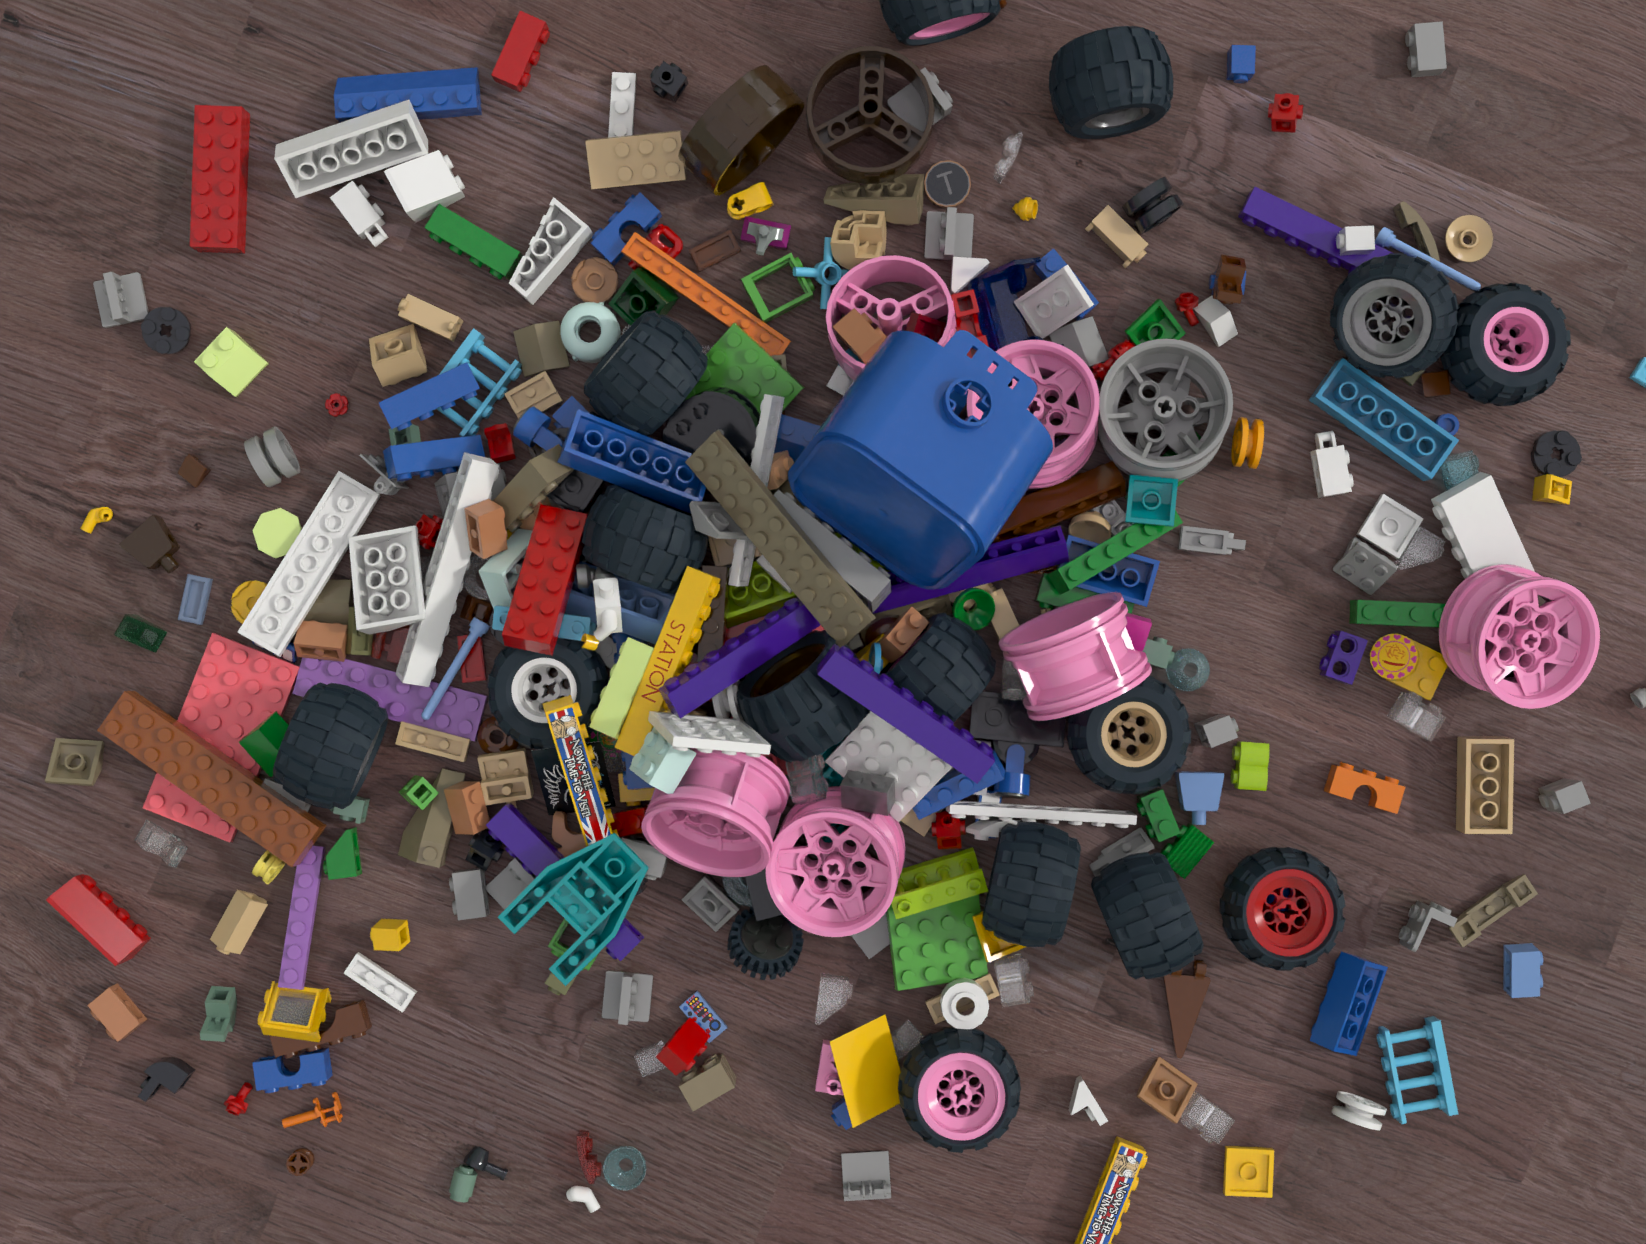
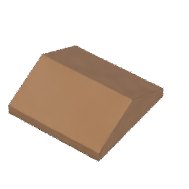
(1166, 1090)

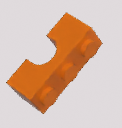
(1385, 793)

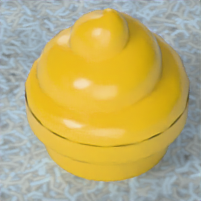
(1026, 208)

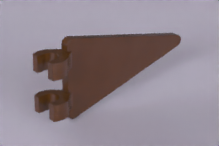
(1184, 999)

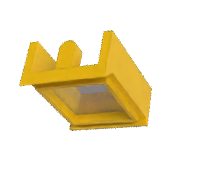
(294, 1012)

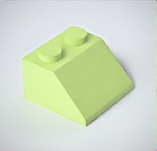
(231, 362)

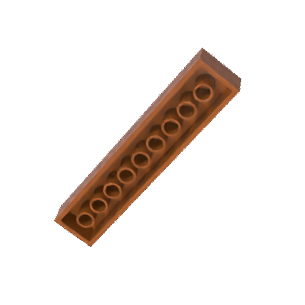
(211, 778)

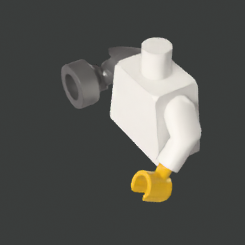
(606, 603)

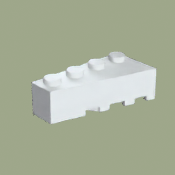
(550, 251)

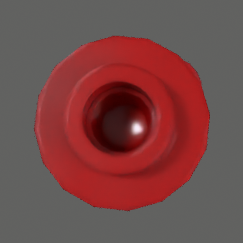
(1185, 303)
(236, 1104)

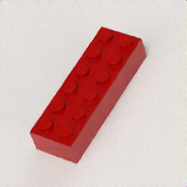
(219, 179)
(545, 580)

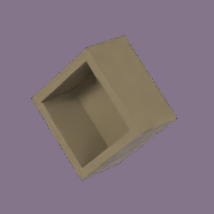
(707, 1081)

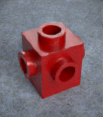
(1285, 112)
(428, 530)
(948, 831)

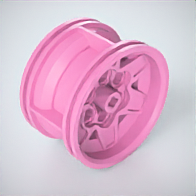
(1067, 378)
(1554, 649)
(1075, 657)
(719, 814)
(810, 902)

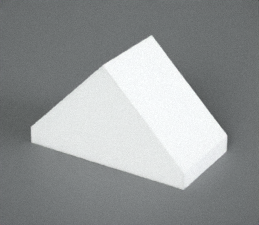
(965, 270)
(1216, 320)

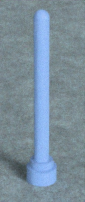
(1388, 239)
(476, 630)

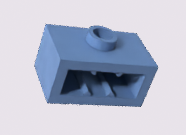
(1522, 970)

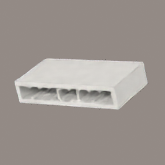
(1479, 526)

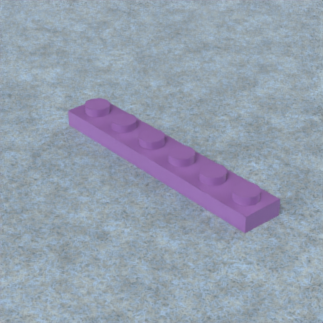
(301, 920)

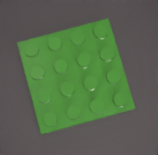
(747, 368)
(936, 945)

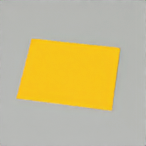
(867, 1070)

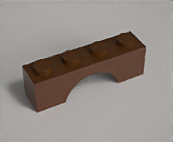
(349, 1021)

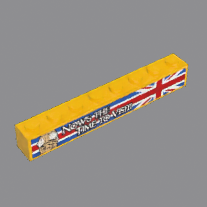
(578, 769)
(1112, 1193)

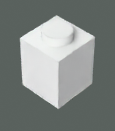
(1356, 240)

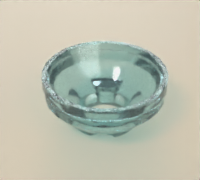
(1176, 673)
(624, 1179)

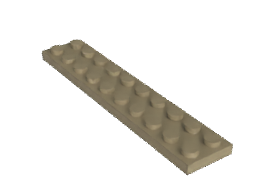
(779, 539)

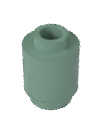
(462, 1183)

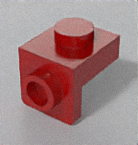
(500, 443)

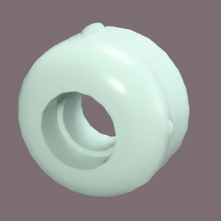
(576, 318)

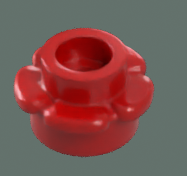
(341, 409)

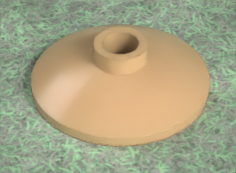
(1478, 233)

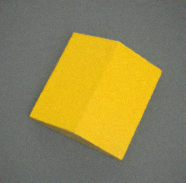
(991, 945)

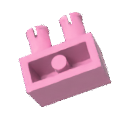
(827, 1075)

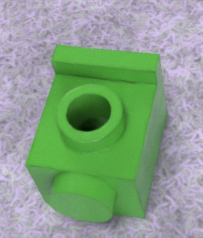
(418, 792)

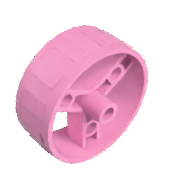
(850, 294)

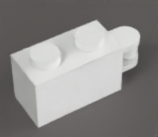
(360, 213)
(1330, 466)

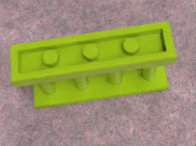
(938, 883)

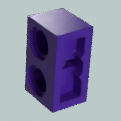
(1349, 660)

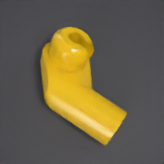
(95, 516)

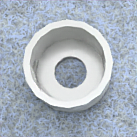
(964, 988)

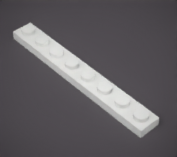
(761, 464)
(1051, 814)

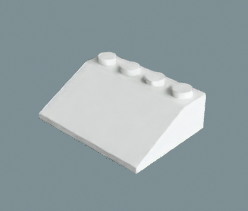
(387, 580)

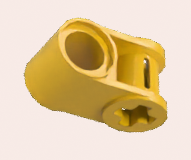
(753, 200)

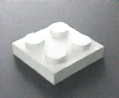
(1389, 526)

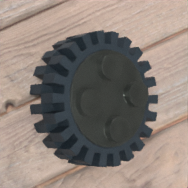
(764, 945)

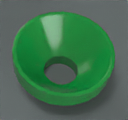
(981, 613)

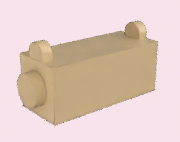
(1118, 236)
(429, 317)
(1003, 618)
(238, 922)

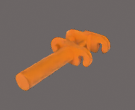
(317, 1112)

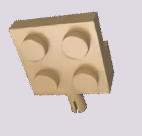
(505, 777)

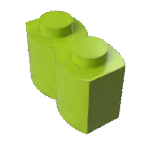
(1251, 766)

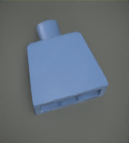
(1199, 793)

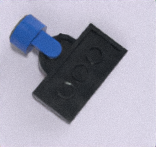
(578, 487)
(1013, 738)

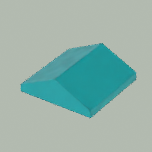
(1151, 500)

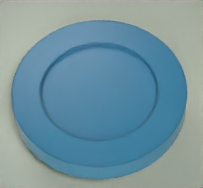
(875, 657)

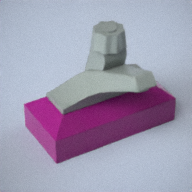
(765, 234)

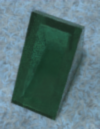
(140, 632)

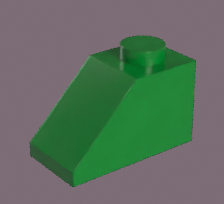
(344, 857)

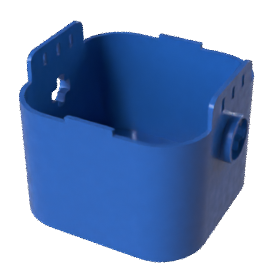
(910, 474)

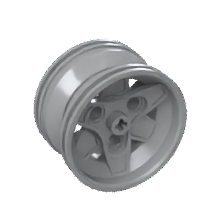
(1184, 364)

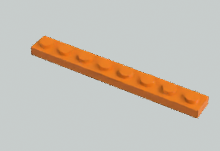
(703, 293)

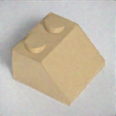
(397, 355)

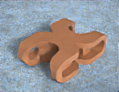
(563, 835)

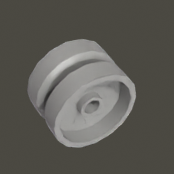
(272, 457)

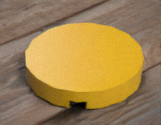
(245, 598)

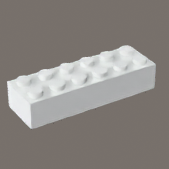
(351, 149)

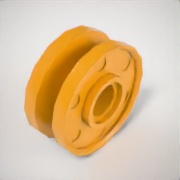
(1247, 443)

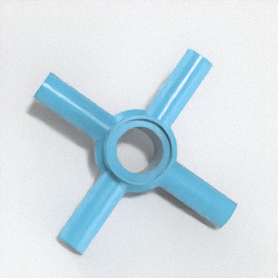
(818, 273)

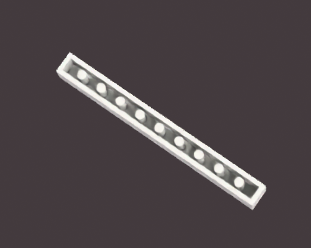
(445, 572)

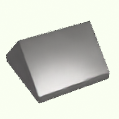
(711, 902)

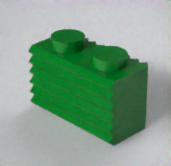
(1186, 849)

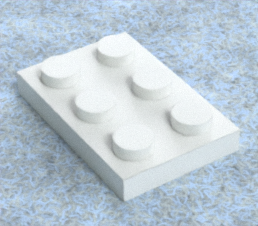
(1053, 302)

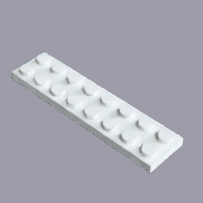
(309, 564)

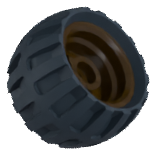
(796, 706)

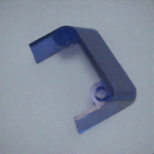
(995, 298)

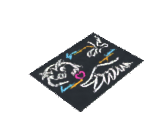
(554, 783)

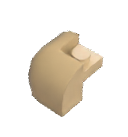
(859, 238)

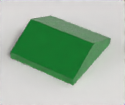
(1154, 324)
(265, 741)

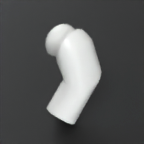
(585, 1195)

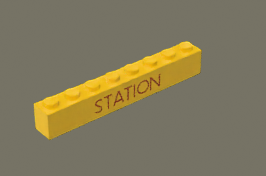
(670, 654)

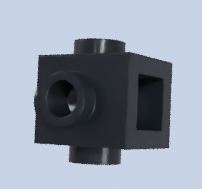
(668, 81)
(484, 850)

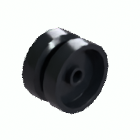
(1154, 207)

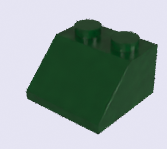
(642, 294)

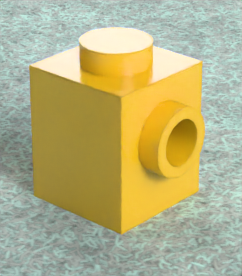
(390, 934)

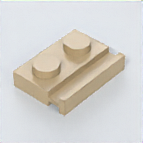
(535, 392)

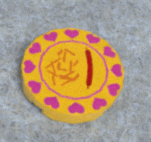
(1394, 657)

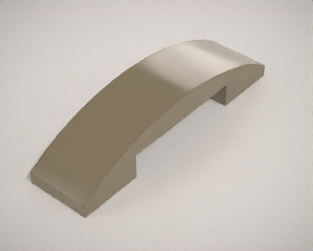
(1410, 218)
(1492, 907)

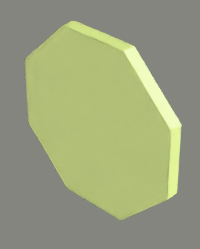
(276, 532)

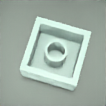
(660, 763)

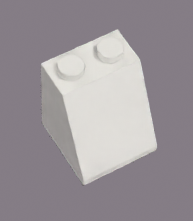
(425, 184)

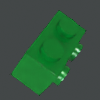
(1157, 814)

